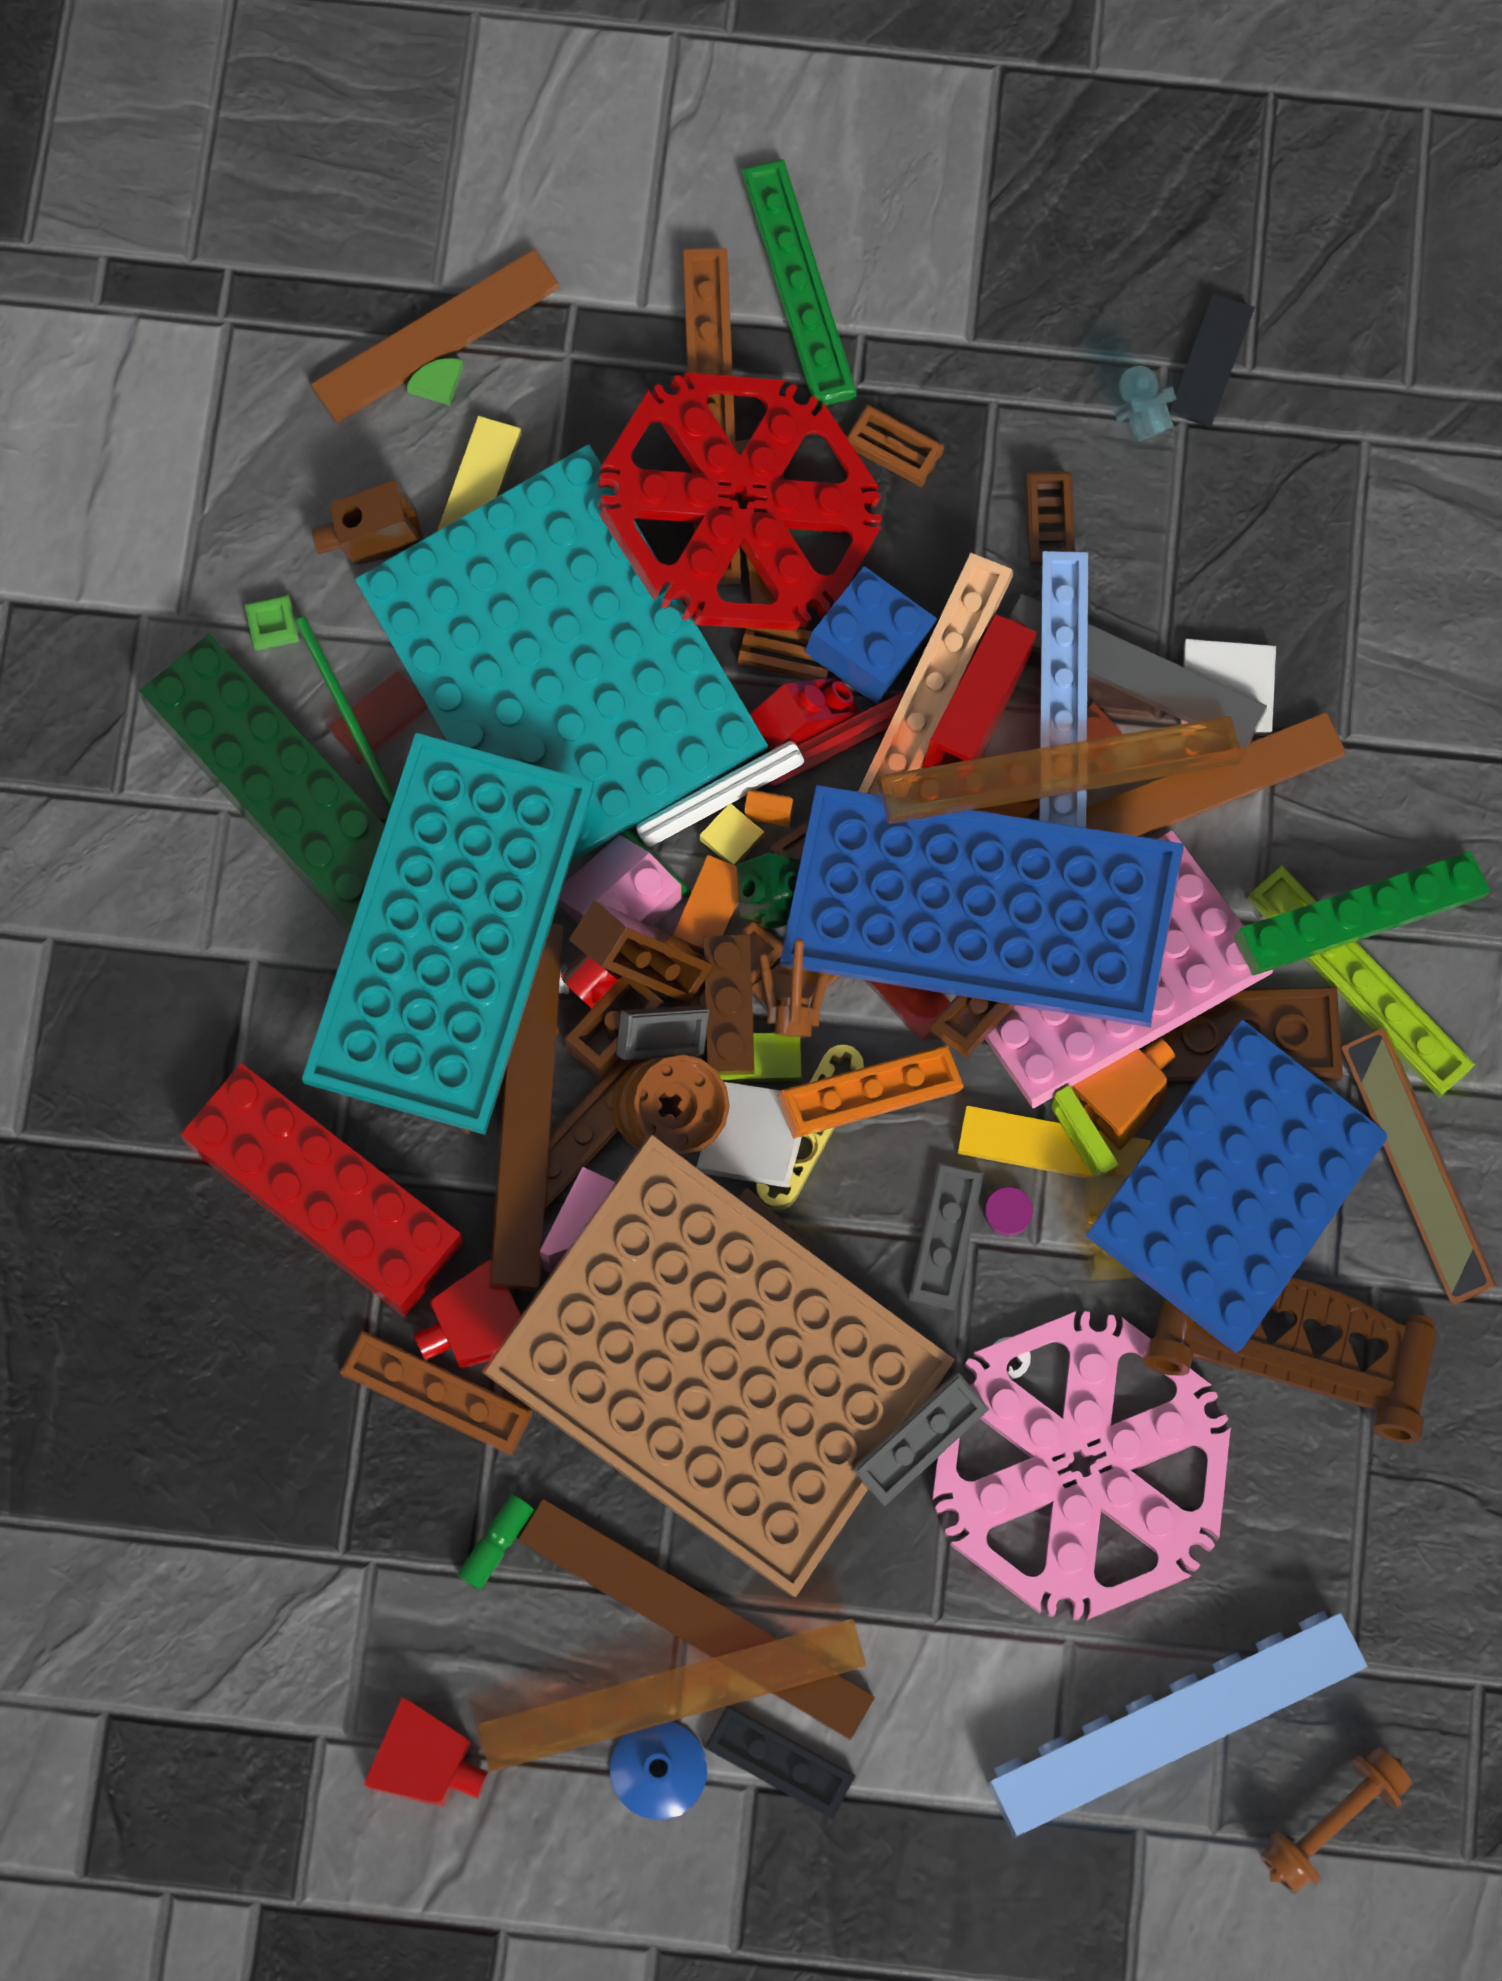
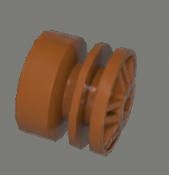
(695, 1103)

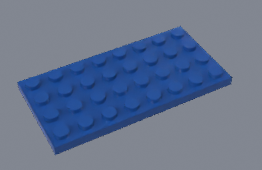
(985, 907)

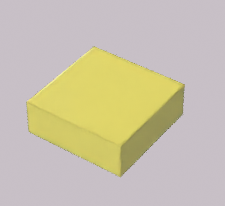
(731, 835)

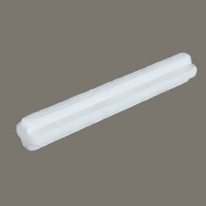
(719, 793)

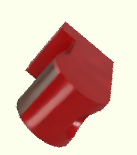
(589, 980)

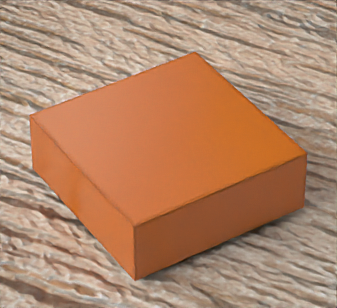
(769, 808)

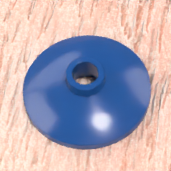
(662, 1796)

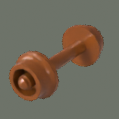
(1381, 1776)

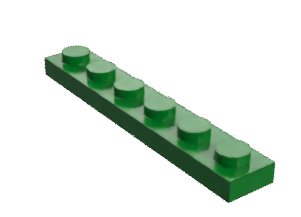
(1361, 913)

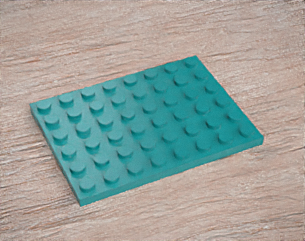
(556, 654)

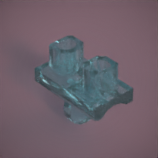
(1144, 406)

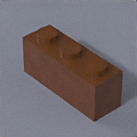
(640, 952)

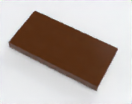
(1294, 1019)

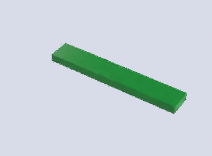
(798, 283)

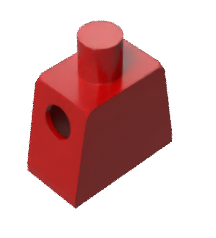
(470, 1319)
(423, 1760)

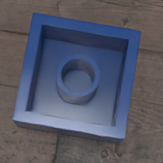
(870, 635)

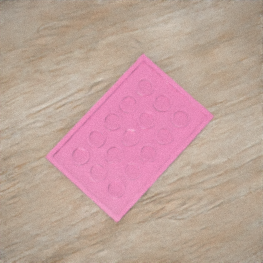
(1198, 971)

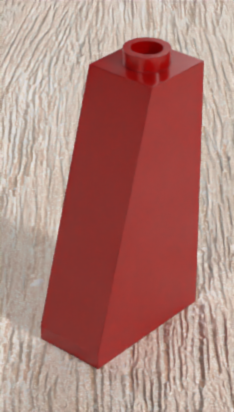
(982, 694)

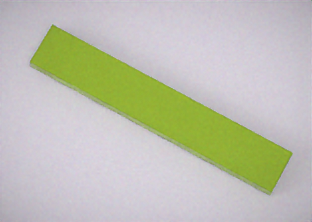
(1372, 993)

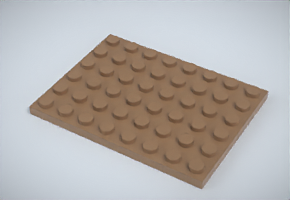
(717, 1364)

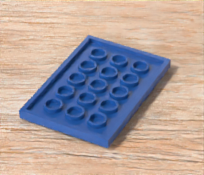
(1237, 1186)

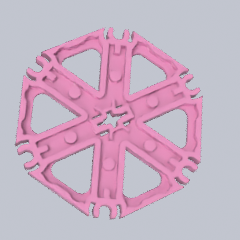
(1115, 1492)

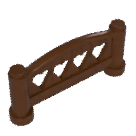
(1389, 1386)

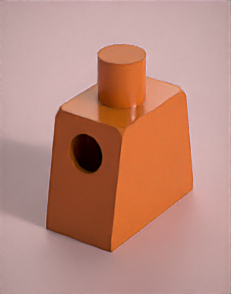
(1126, 1091)

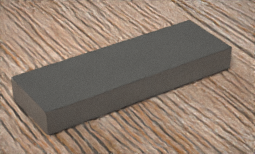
(946, 1236)
(920, 1439)

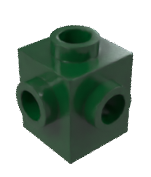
(767, 889)

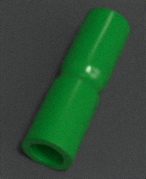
(492, 1547)

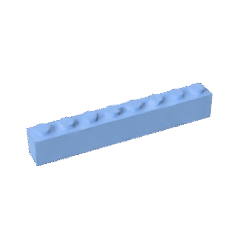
(1176, 1724)

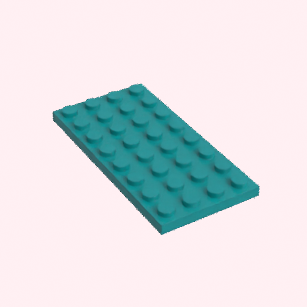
(449, 933)

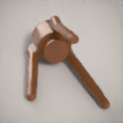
(793, 1016)

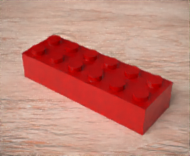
(323, 1190)

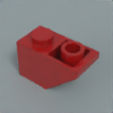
(803, 710)

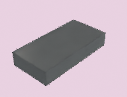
(662, 1032)

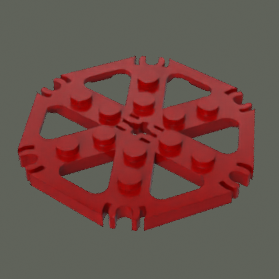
(724, 527)

